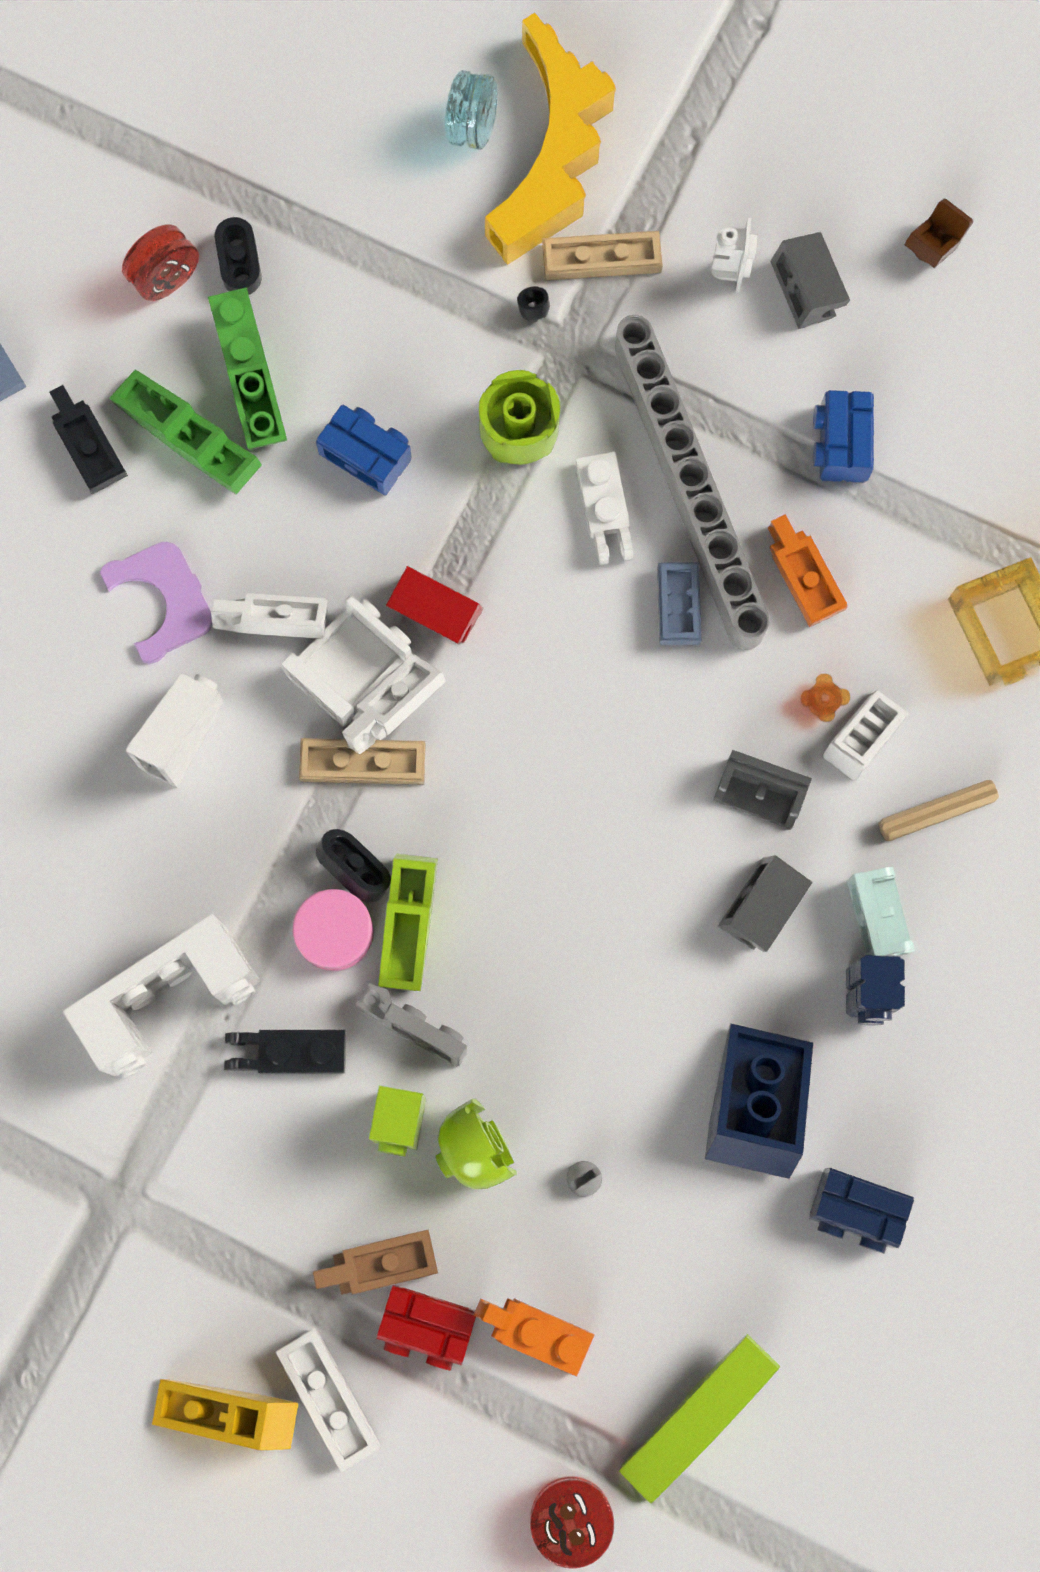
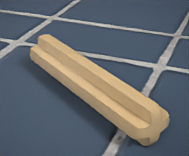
(938, 810)

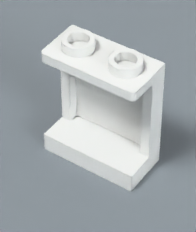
(349, 660)

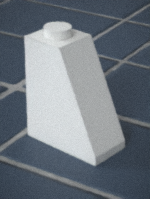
(176, 729)

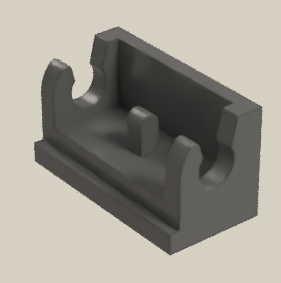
(809, 279)
(762, 789)
(765, 903)

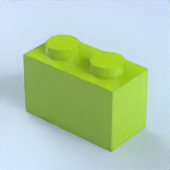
(397, 1120)

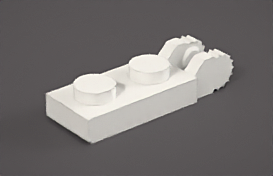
(604, 503)

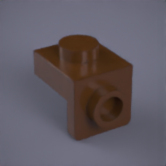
(939, 233)

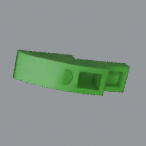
(247, 369)

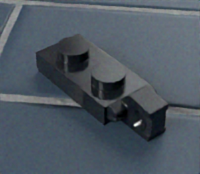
(86, 442)

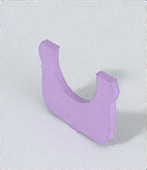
(186, 610)

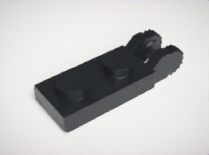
(291, 1051)

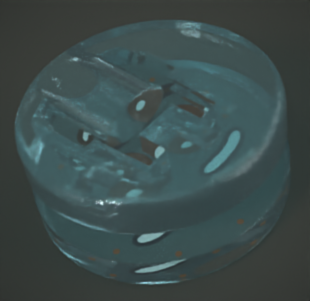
(471, 109)

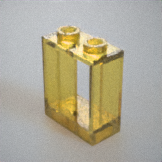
(965, 596)

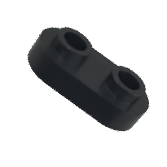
(237, 259)
(353, 865)

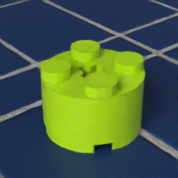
(519, 439)

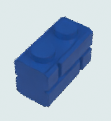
(845, 436)
(364, 448)

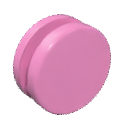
(333, 930)

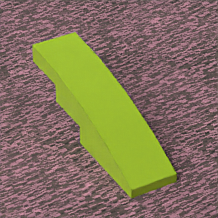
(699, 1418)

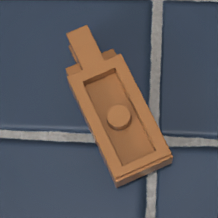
(380, 1264)

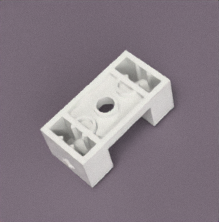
(102, 1016)

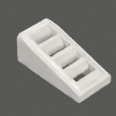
(850, 755)

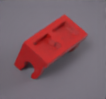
(434, 605)

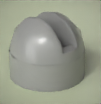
(580, 1169)

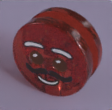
(160, 262)
(571, 1522)

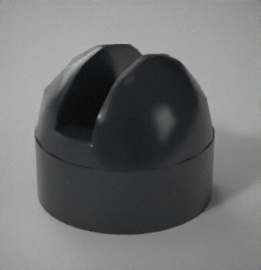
(540, 300)

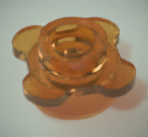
(825, 709)

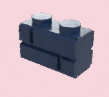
(875, 989)
(862, 1209)

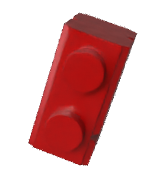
(426, 1326)

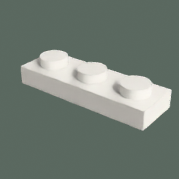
(328, 1400)

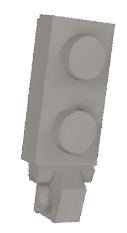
(411, 1024)

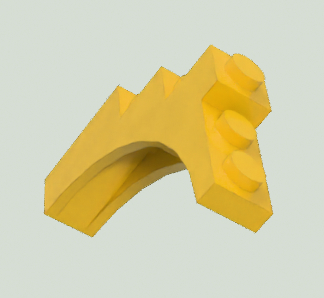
(551, 193)

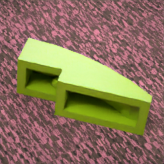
(407, 922)

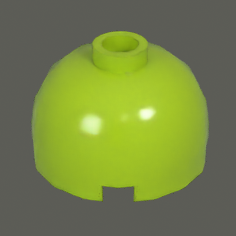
(473, 1148)

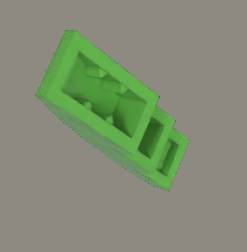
(185, 431)

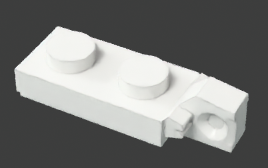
(272, 615)
(392, 702)

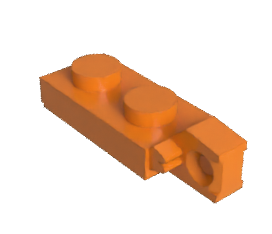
(805, 572)
(537, 1333)

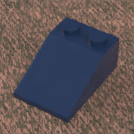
(760, 1102)

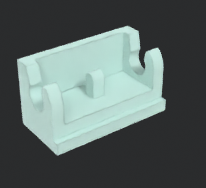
(879, 913)

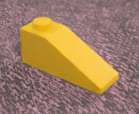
(226, 1415)

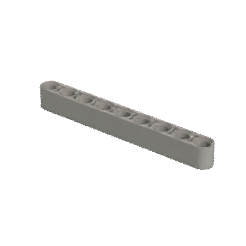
(690, 499)

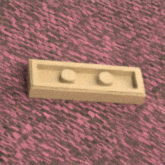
(602, 255)
(379, 764)

